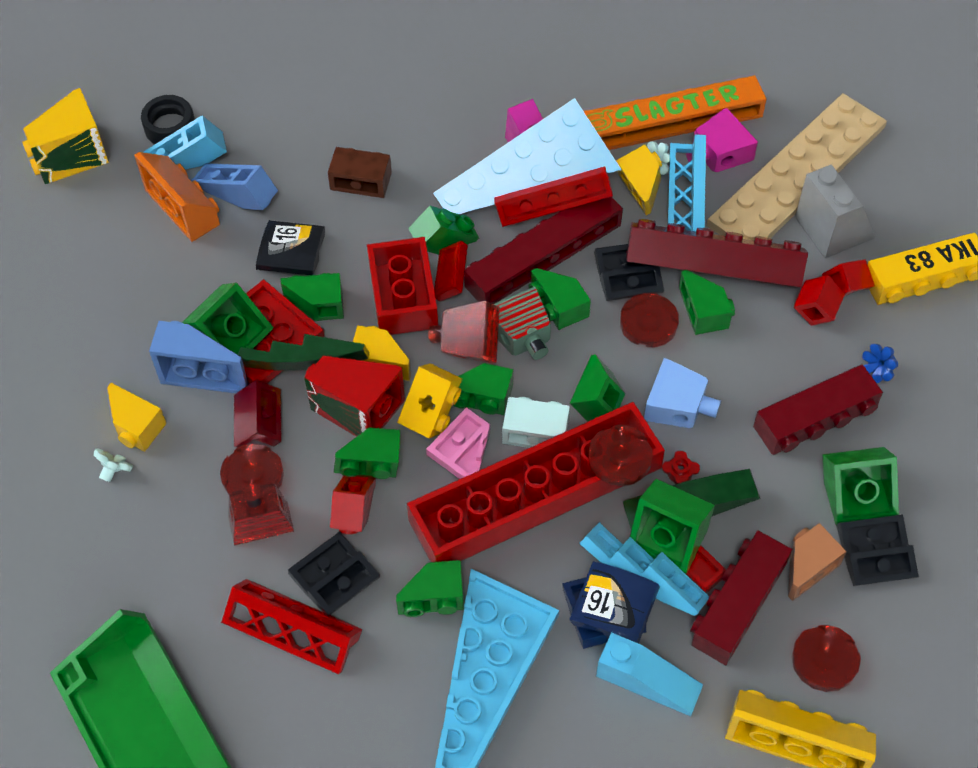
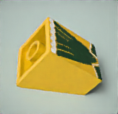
(64, 140)

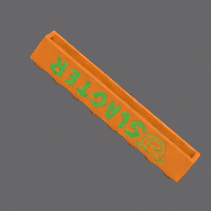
(676, 112)

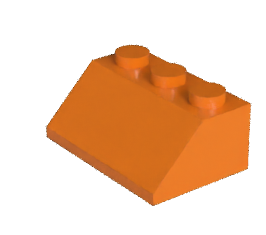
(177, 195)

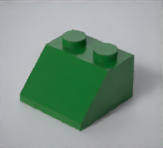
(230, 319)
(861, 484)
(671, 523)

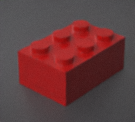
(402, 285)

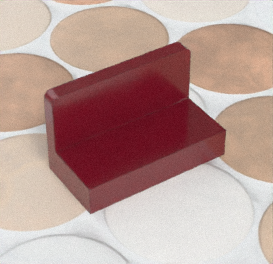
(257, 414)

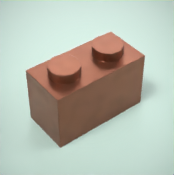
(359, 172)

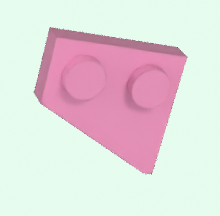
(461, 444)

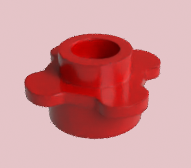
(677, 475)

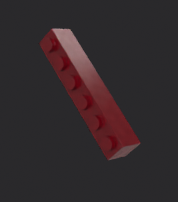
(541, 248)
(716, 254)

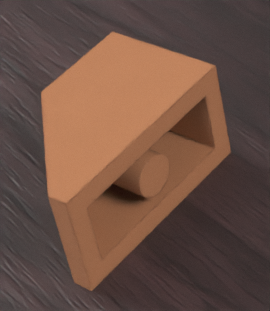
(812, 559)

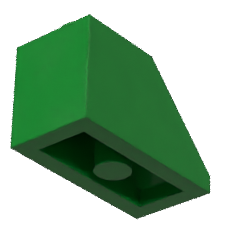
(705, 303)

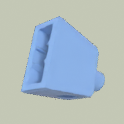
(679, 397)

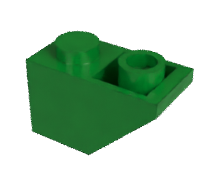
(443, 229)
(316, 295)
(561, 297)
(486, 389)
(597, 391)
(370, 454)
(433, 589)

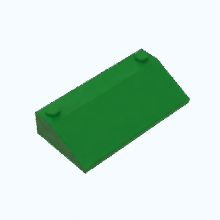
(134, 701)

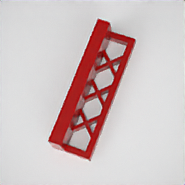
(553, 196)
(295, 614)

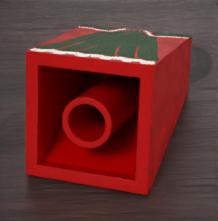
(354, 392)

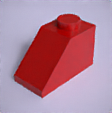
(352, 503)

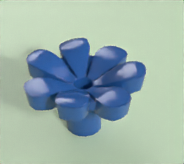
(880, 362)

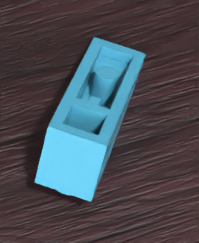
(192, 144)
(647, 674)

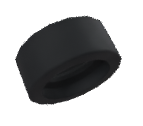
(162, 106)

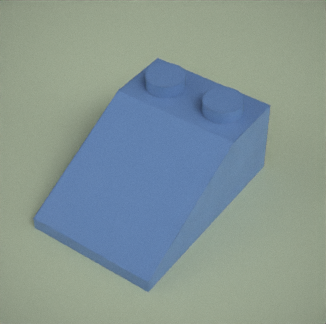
(194, 360)

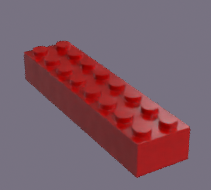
(519, 491)

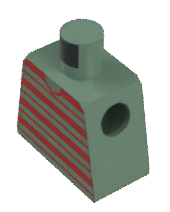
(524, 324)

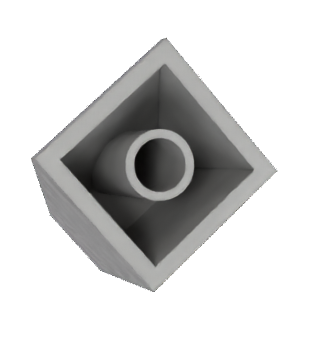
(832, 213)

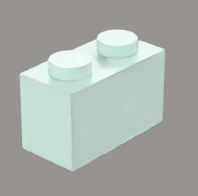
(533, 421)

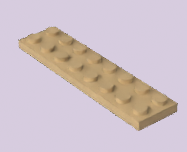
(775, 191)

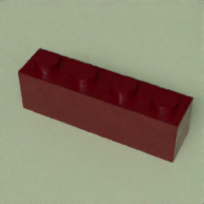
(817, 410)
(740, 597)

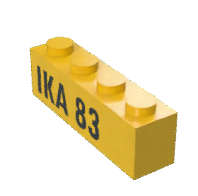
(924, 269)

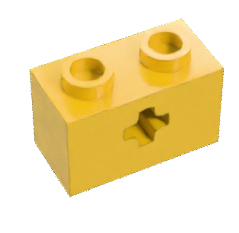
(418, 408)

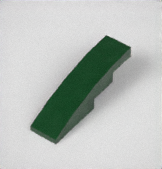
(300, 357)
(722, 490)

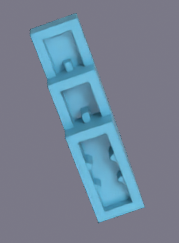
(675, 586)

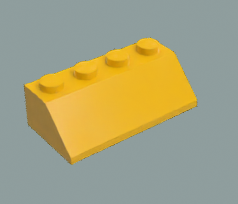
(798, 734)

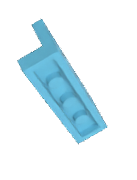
(697, 180)

